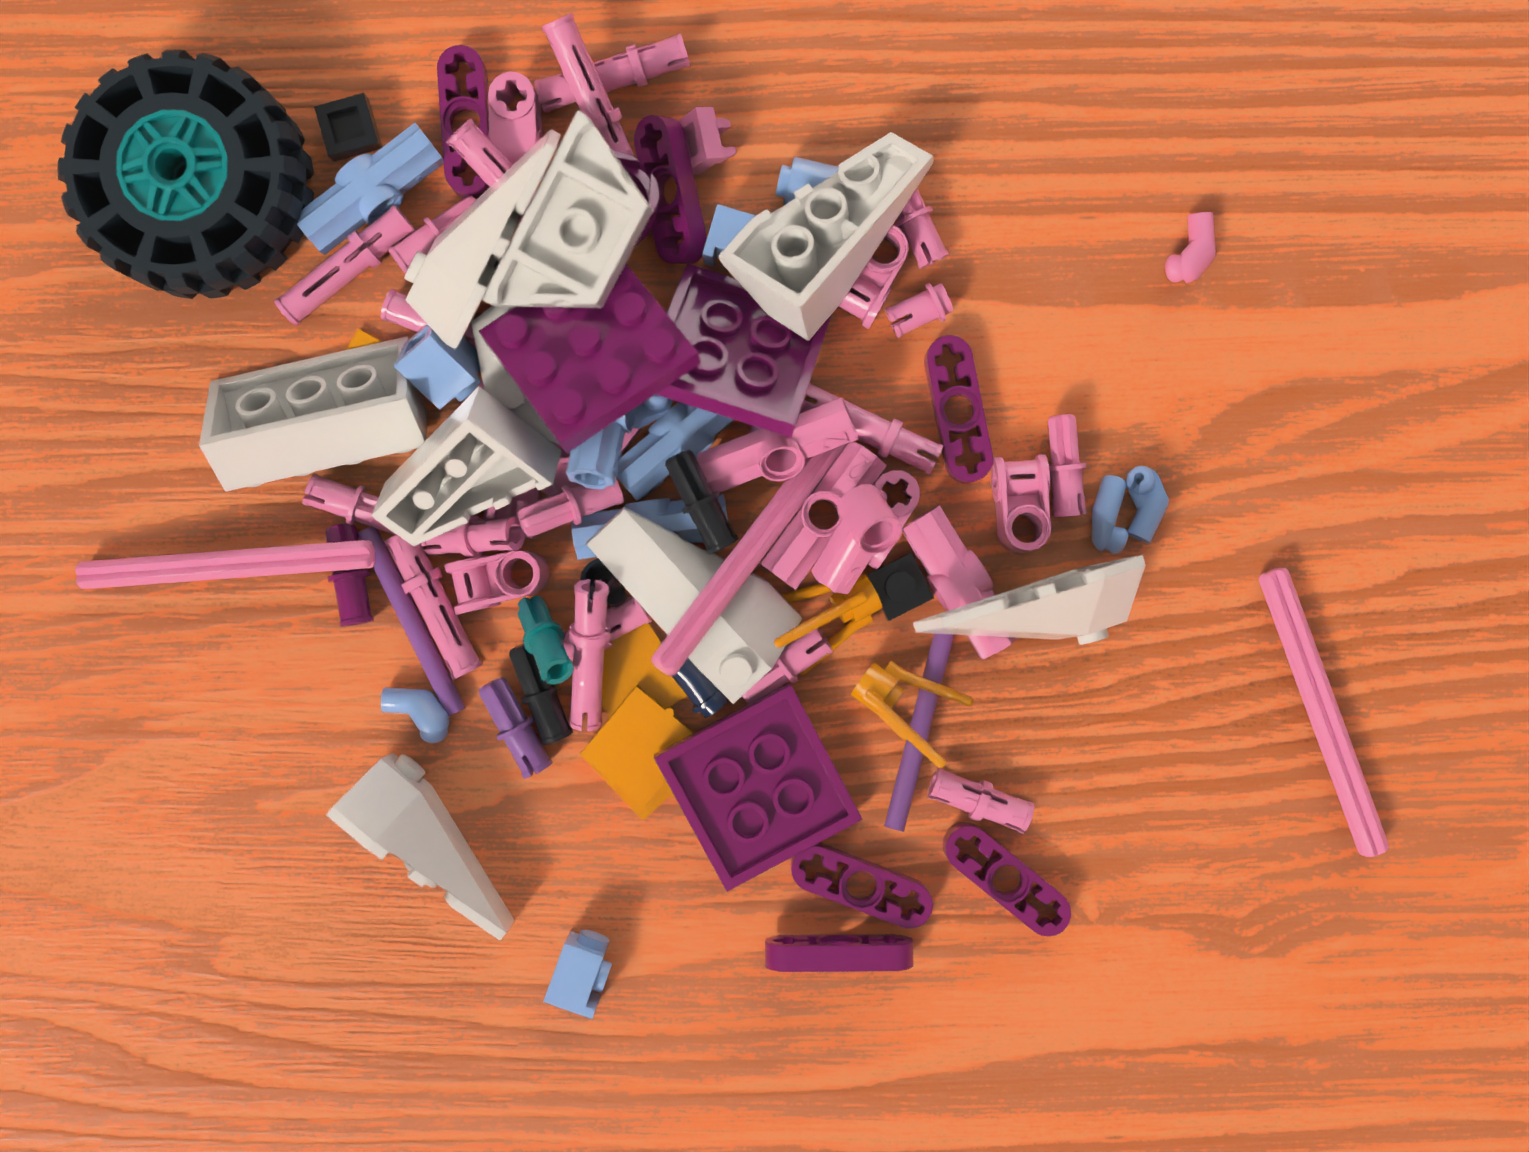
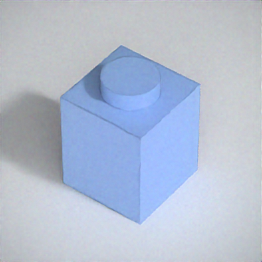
(438, 368)

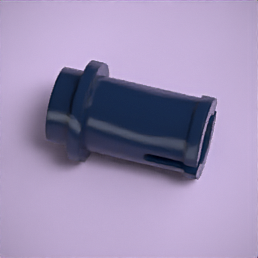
(699, 689)

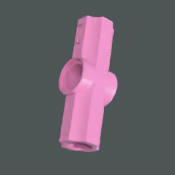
(774, 454)
(801, 541)
(953, 571)

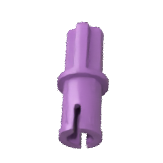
(514, 727)

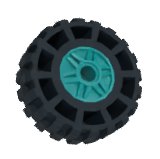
(185, 174)

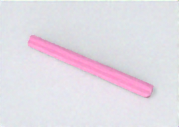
(741, 563)
(226, 564)
(1323, 712)

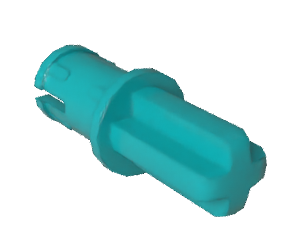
(544, 640)

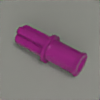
(349, 584)

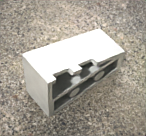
(465, 467)

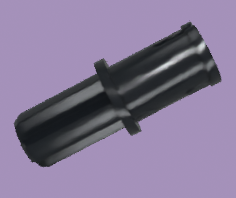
(700, 501)
(540, 697)

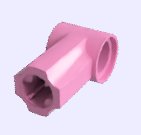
(865, 530)

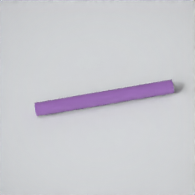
(413, 624)
(921, 723)

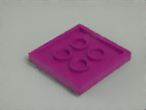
(748, 360)
(591, 363)
(757, 786)

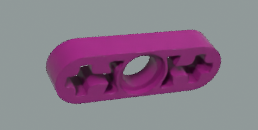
(449, 86)
(686, 203)
(939, 374)
(890, 912)
(1026, 912)
(839, 953)

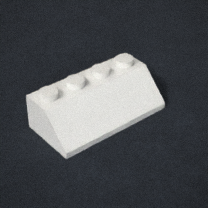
(311, 416)

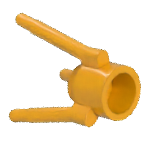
(856, 605)
(880, 693)

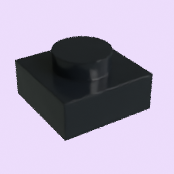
(348, 127)
(900, 586)

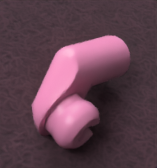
(1197, 254)

